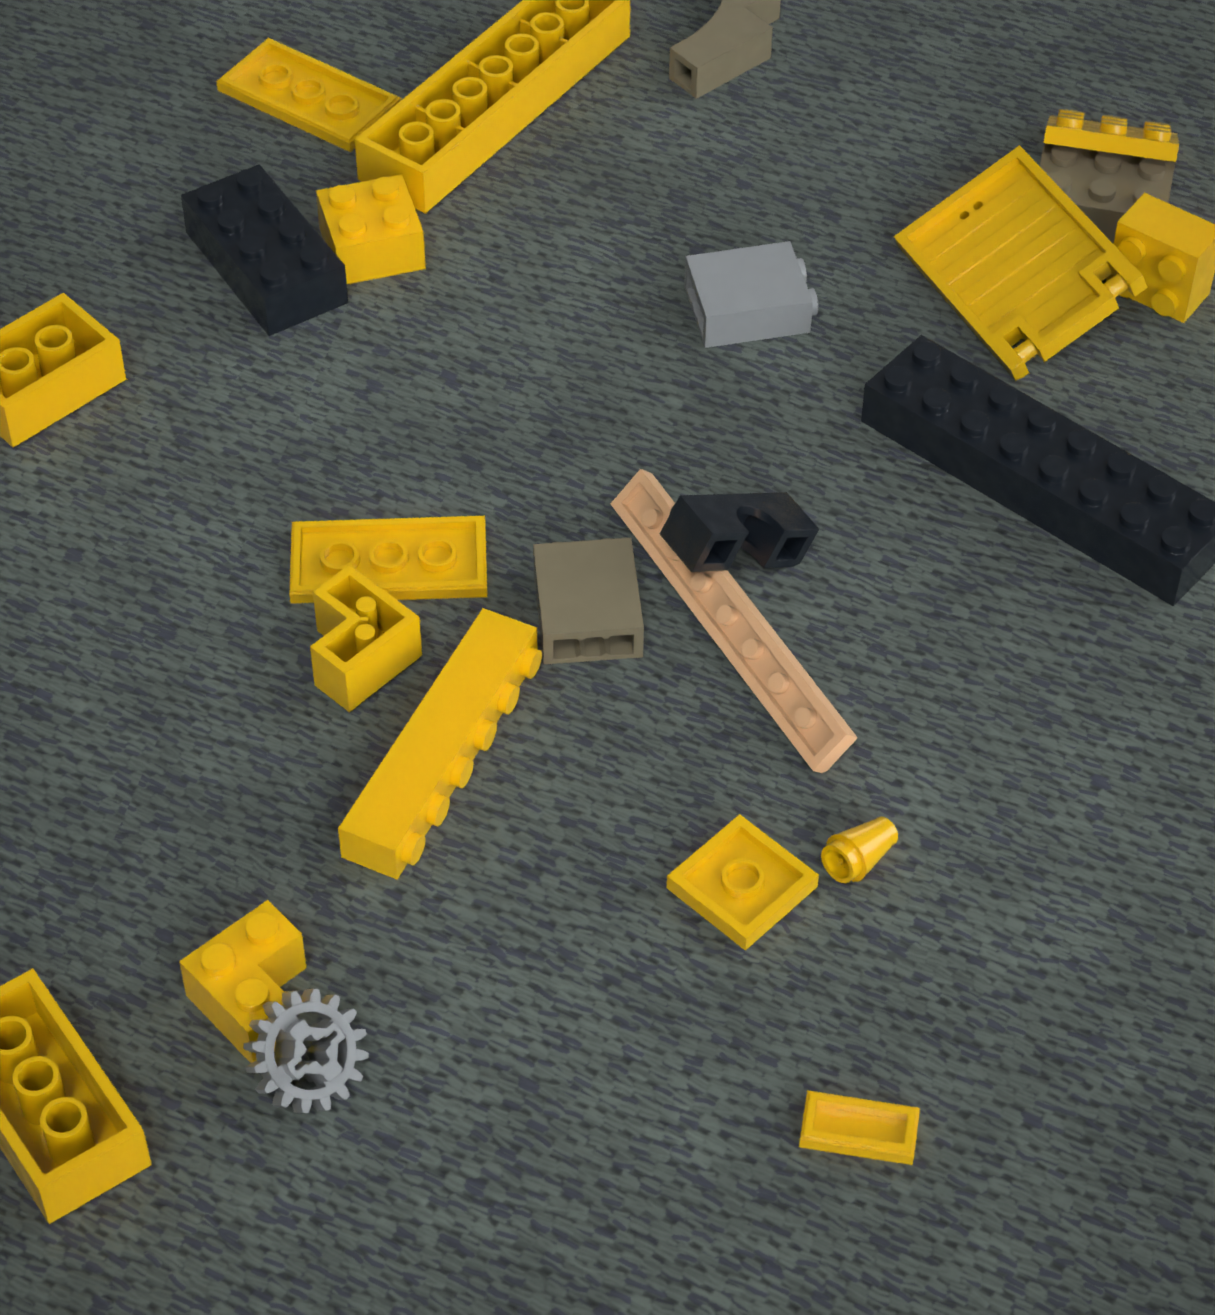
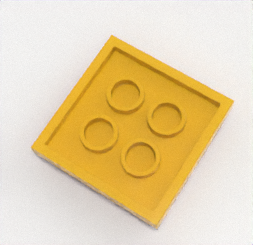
(1112, 135)

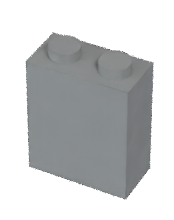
(749, 294)

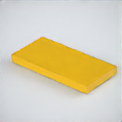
(306, 93)
(398, 554)

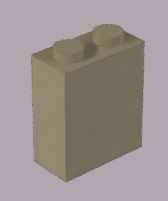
(588, 600)

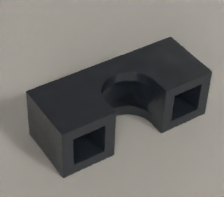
(713, 527)

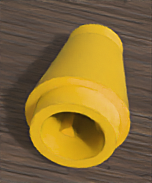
(858, 849)

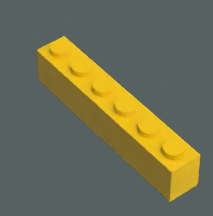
(439, 745)

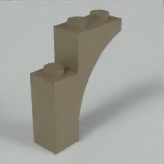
(725, 46)

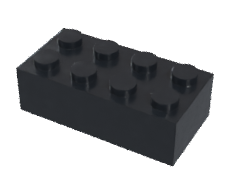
(264, 249)

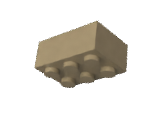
(1106, 182)

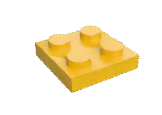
(742, 881)

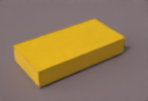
(859, 1127)

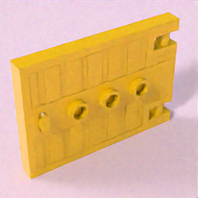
(1019, 262)

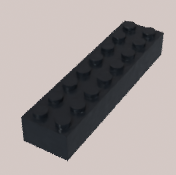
(1044, 468)

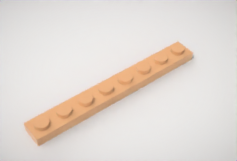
(740, 632)

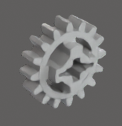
(328, 1038)

